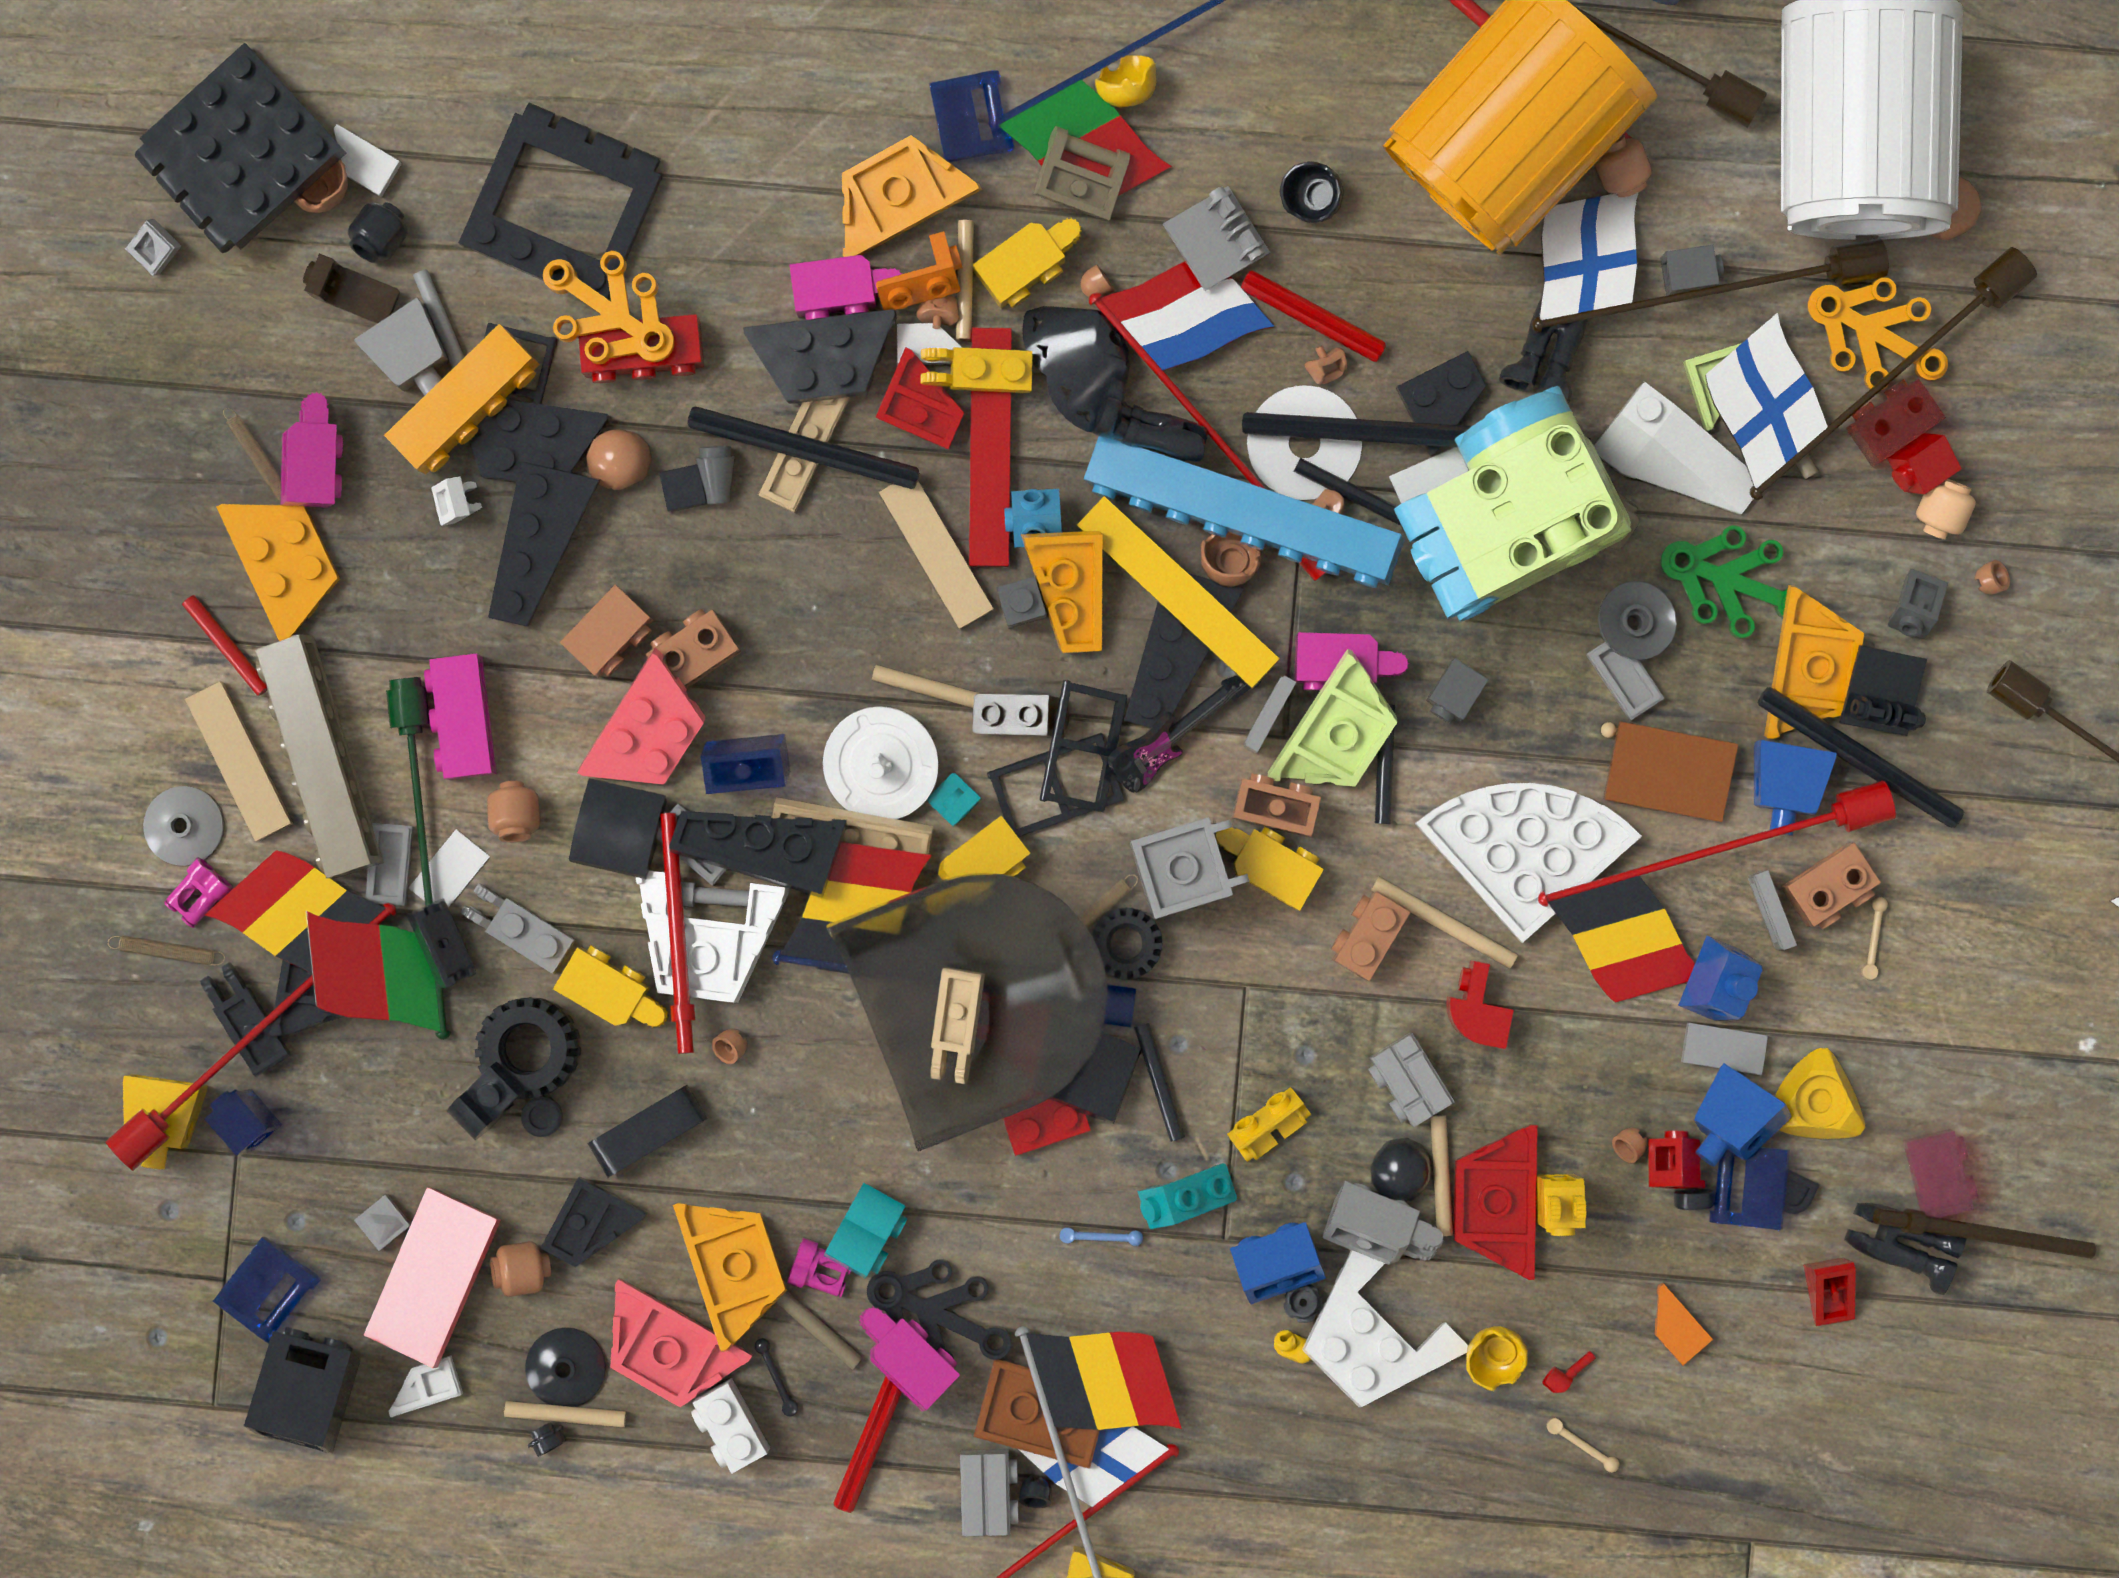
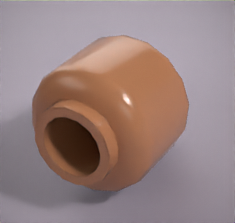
(1624, 168)
(513, 812)
(519, 1269)

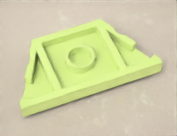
(1339, 730)

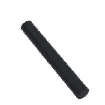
(1347, 489)
(1384, 780)
(1159, 1082)

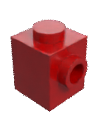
(1923, 463)

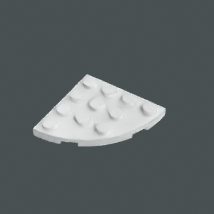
(1523, 842)

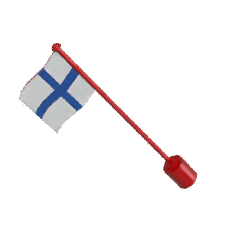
(1118, 1463)

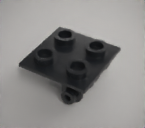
(1884, 691)

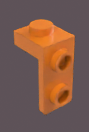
(924, 283)

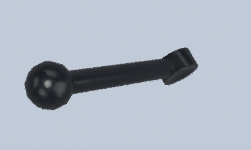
(789, 1406)

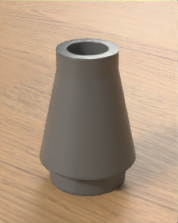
(716, 472)

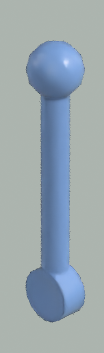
(1068, 1235)

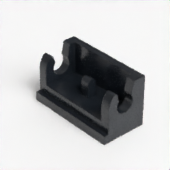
(441, 943)

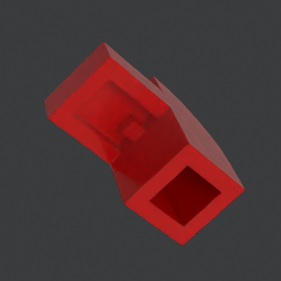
(1471, 1018)

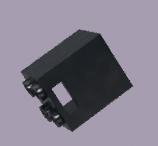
(299, 1400)

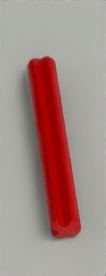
(1313, 316)
(867, 1447)

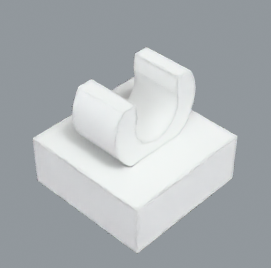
(451, 500)

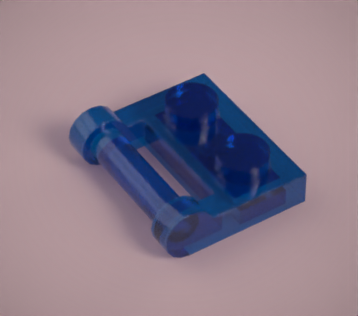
(958, 118)
(1762, 1192)
(256, 1281)

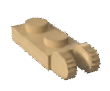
(956, 1021)

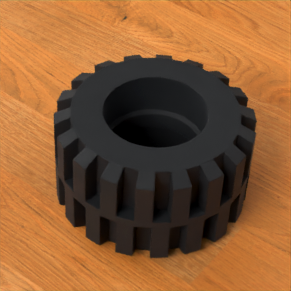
(552, 1021)

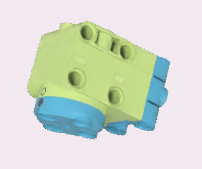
(1521, 510)

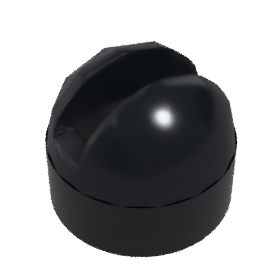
(1035, 1493)

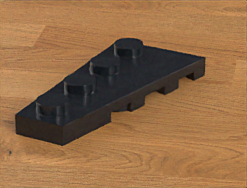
(538, 531)
(1170, 660)
(775, 850)

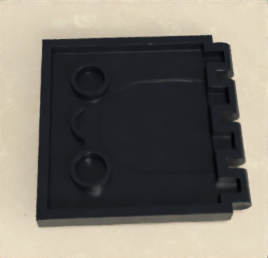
(237, 150)

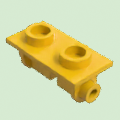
(1282, 1112)

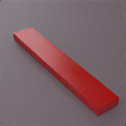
(989, 463)

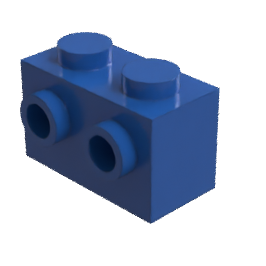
(1277, 1262)

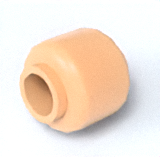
(1946, 509)

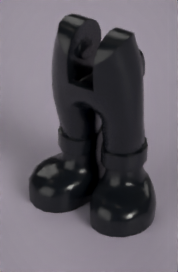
(1524, 373)
(1148, 429)
(1892, 1252)

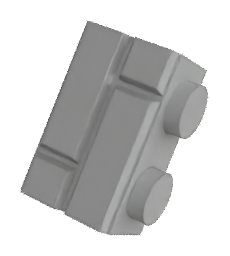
(1410, 1080)
(986, 1492)

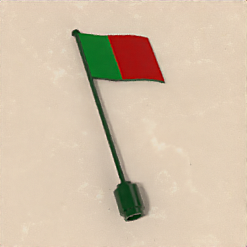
(374, 967)

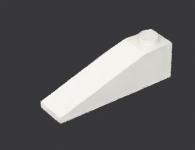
(1669, 449)

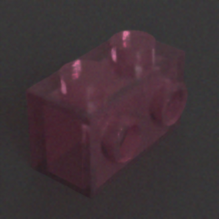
(1939, 1173)

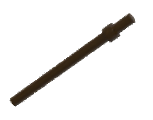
(1917, 1222)

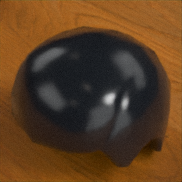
(1311, 192)
(1401, 1169)

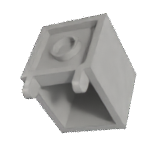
(1183, 867)

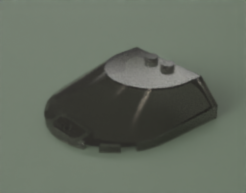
(1037, 1001)

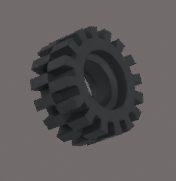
(1149, 934)

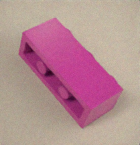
(461, 717)

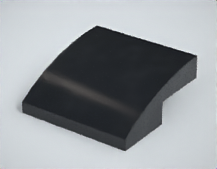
(617, 828)
(1102, 1079)

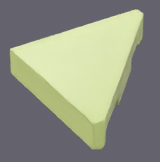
(1696, 370)

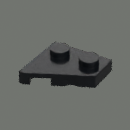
(1442, 393)
(589, 1222)

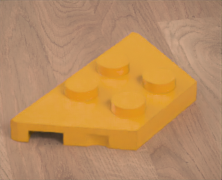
(898, 193)
(282, 560)
(1813, 659)
(732, 1267)

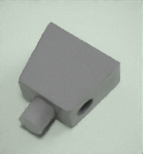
(406, 347)

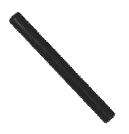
(1351, 429)
(803, 447)
(1860, 757)

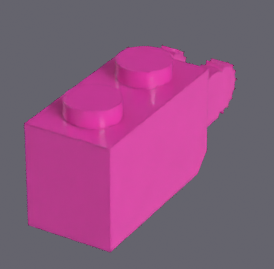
(836, 286)
(310, 457)
(1320, 653)
(908, 1358)

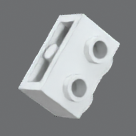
(730, 1426)

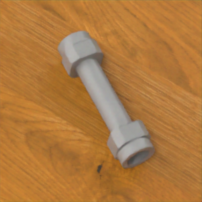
(693, 894)

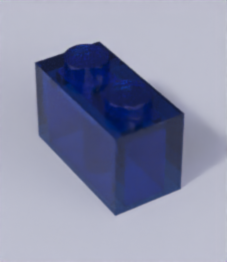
(745, 764)
(242, 1120)

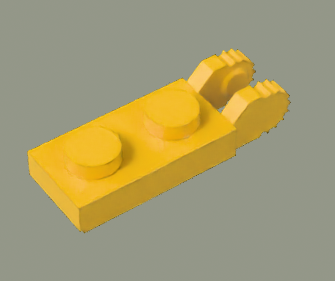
(981, 369)

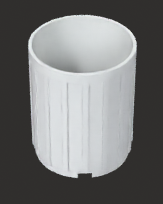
(1870, 117)

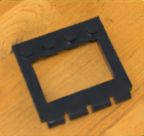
(532, 251)

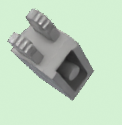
(1379, 1226)

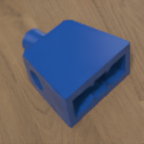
(1790, 780)
(1721, 982)
(1737, 1117)

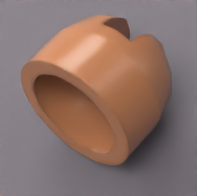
(1095, 281)
(1993, 578)
(724, 1051)
(1630, 1144)

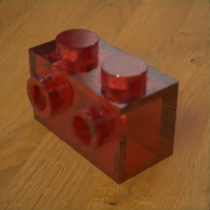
(1895, 422)

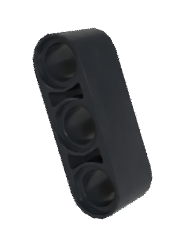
(647, 1131)

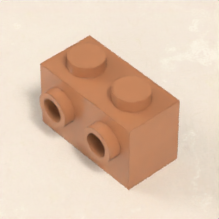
(608, 632)
(697, 647)
(1276, 807)
(1831, 885)
(1370, 935)

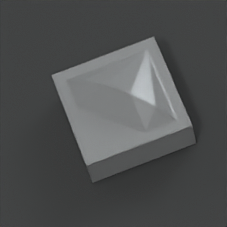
(153, 247)
(383, 1222)

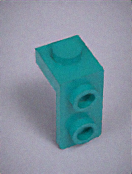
(1187, 1197)

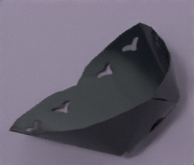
(1077, 358)

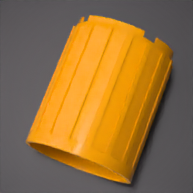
(1518, 118)

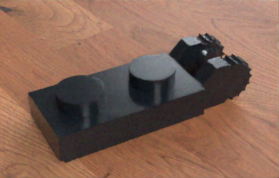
(240, 1016)

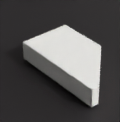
(365, 162)
(922, 336)
(427, 1386)

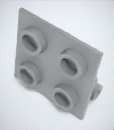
(1216, 238)

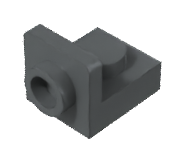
(1918, 604)

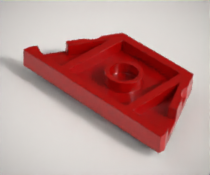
(1499, 1201)

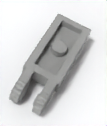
(522, 930)

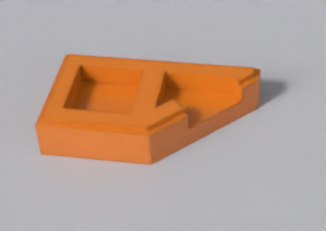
(1677, 1327)

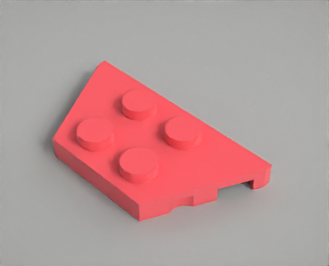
(646, 729)
(666, 1347)

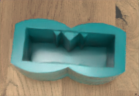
(865, 1231)

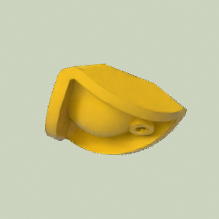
(1820, 1099)

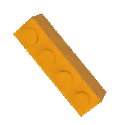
(463, 400)

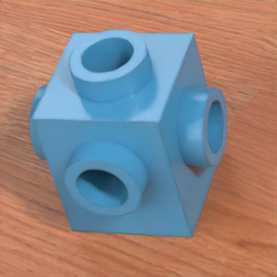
(1033, 513)

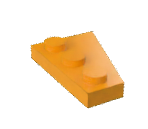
(1070, 585)

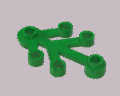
(1724, 577)

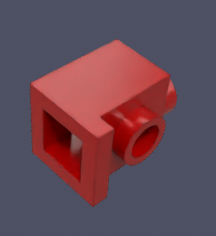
(1674, 1162)

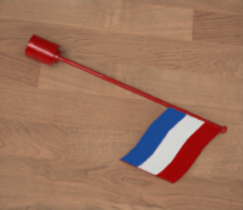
(1177, 323)

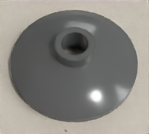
(1651, 610)

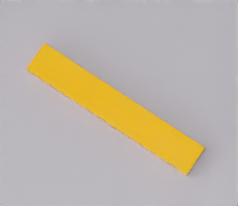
(1180, 593)

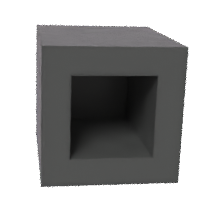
(1691, 269)
(1021, 602)
(1456, 691)

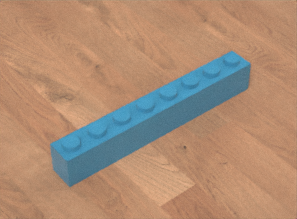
(1244, 510)

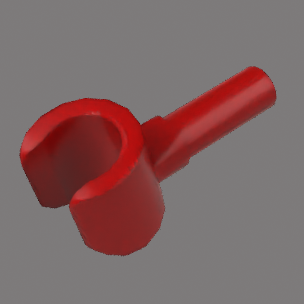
(1559, 1381)

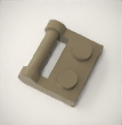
(1077, 186)

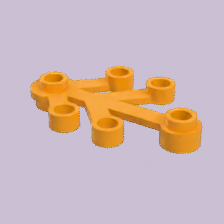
(614, 313)
(1871, 329)

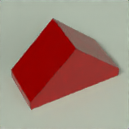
(1831, 1290)

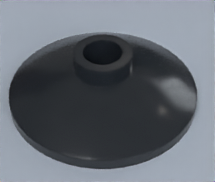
(579, 1352)

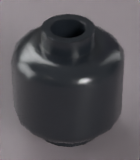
(377, 232)

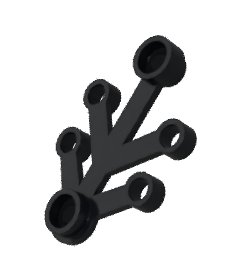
(933, 1309)

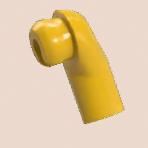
(1290, 1346)

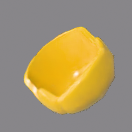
(1128, 84)
(1496, 1357)

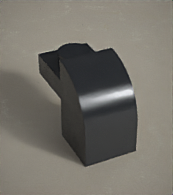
(485, 1101)

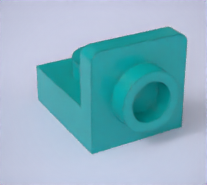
(953, 799)

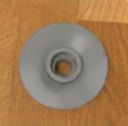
(203, 828)

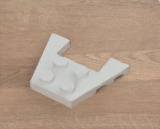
(717, 952)
(1362, 1349)

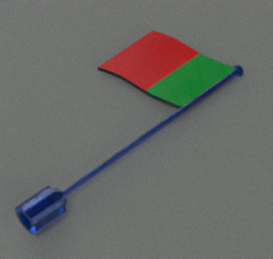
(1088, 117)

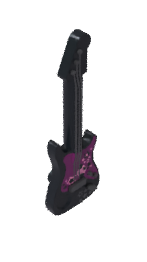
(1142, 758)

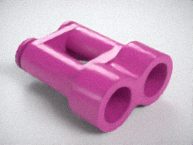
(208, 882)
(804, 1268)

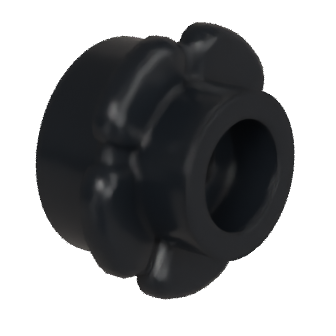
(1306, 1313)
(546, 1439)

